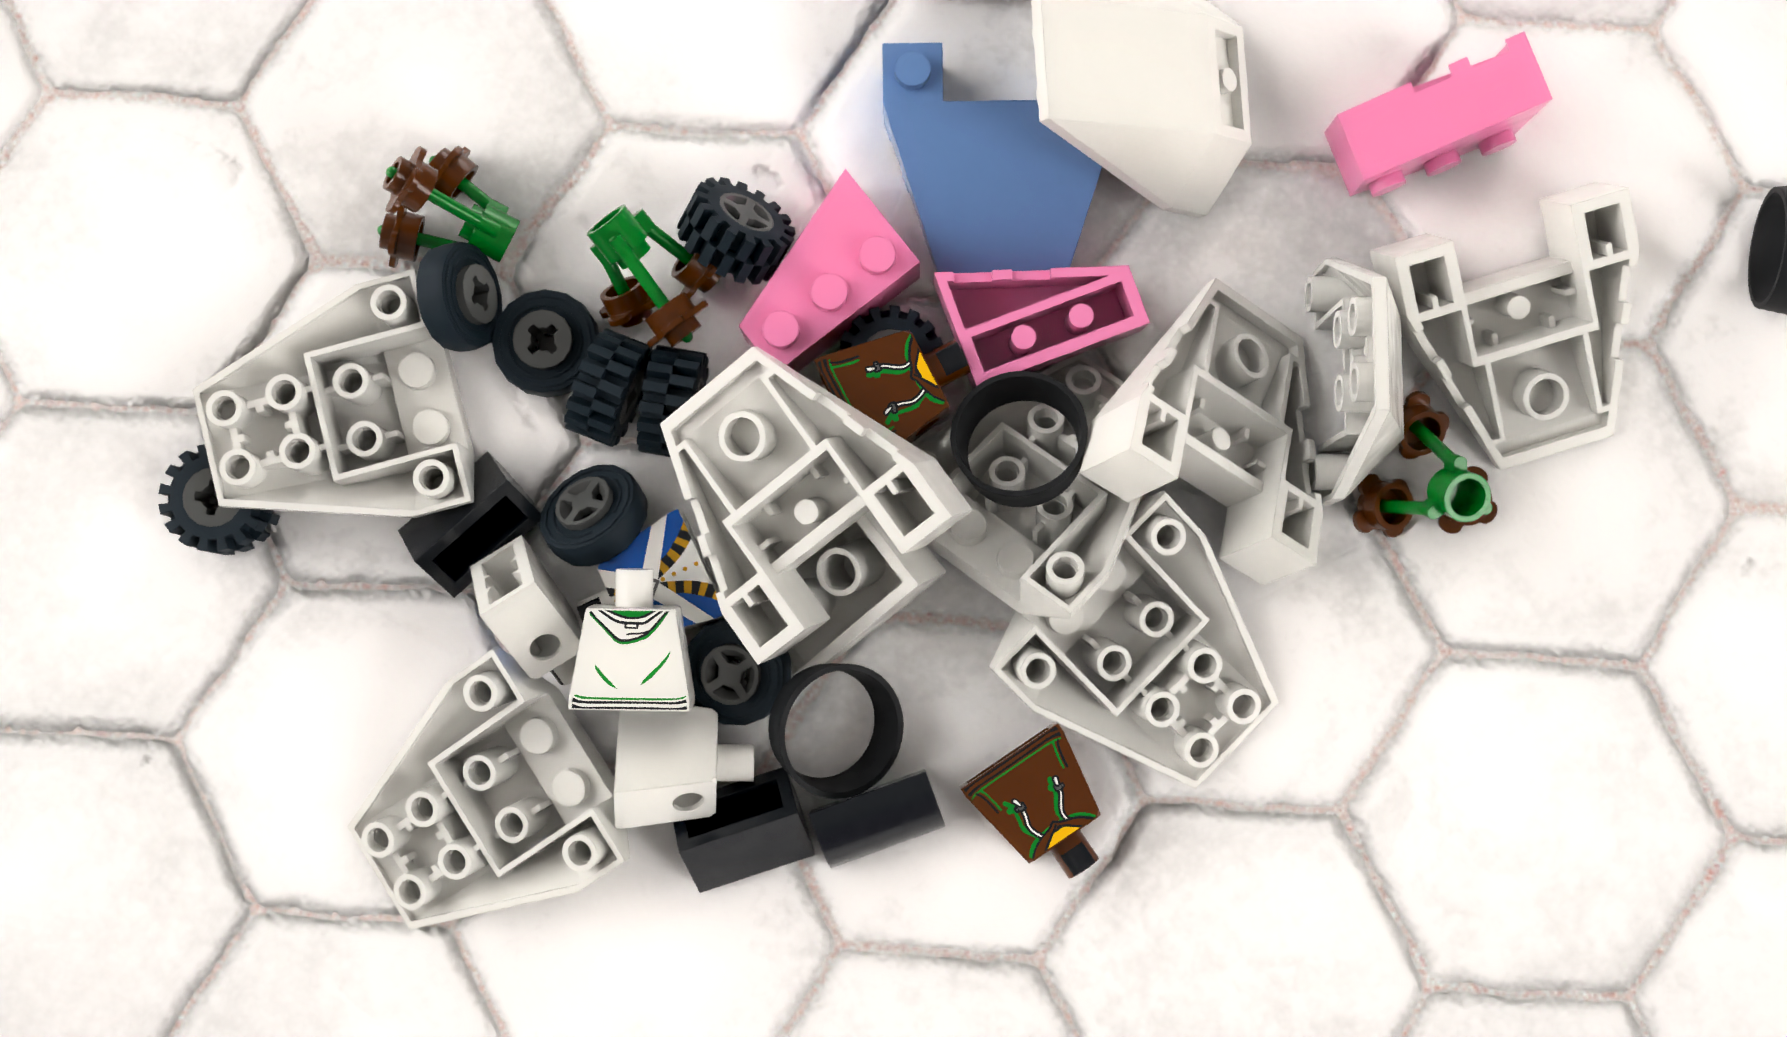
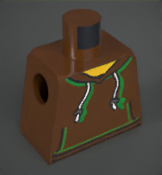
(895, 381)
(1039, 800)

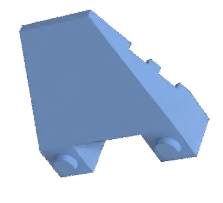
(982, 173)

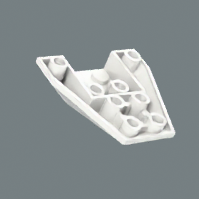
(1147, 93)
(1370, 391)
(342, 413)
(1045, 554)
(1151, 657)
(490, 801)

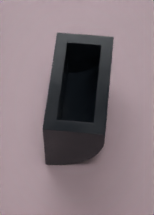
(461, 536)
(876, 818)
(751, 832)

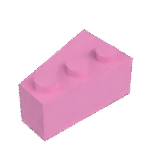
(1438, 120)
(831, 275)
(1037, 316)

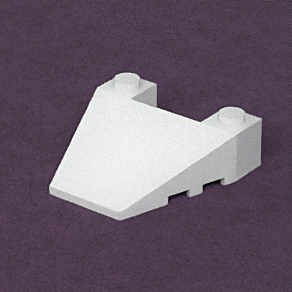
(1531, 346)
(1224, 414)
(782, 474)

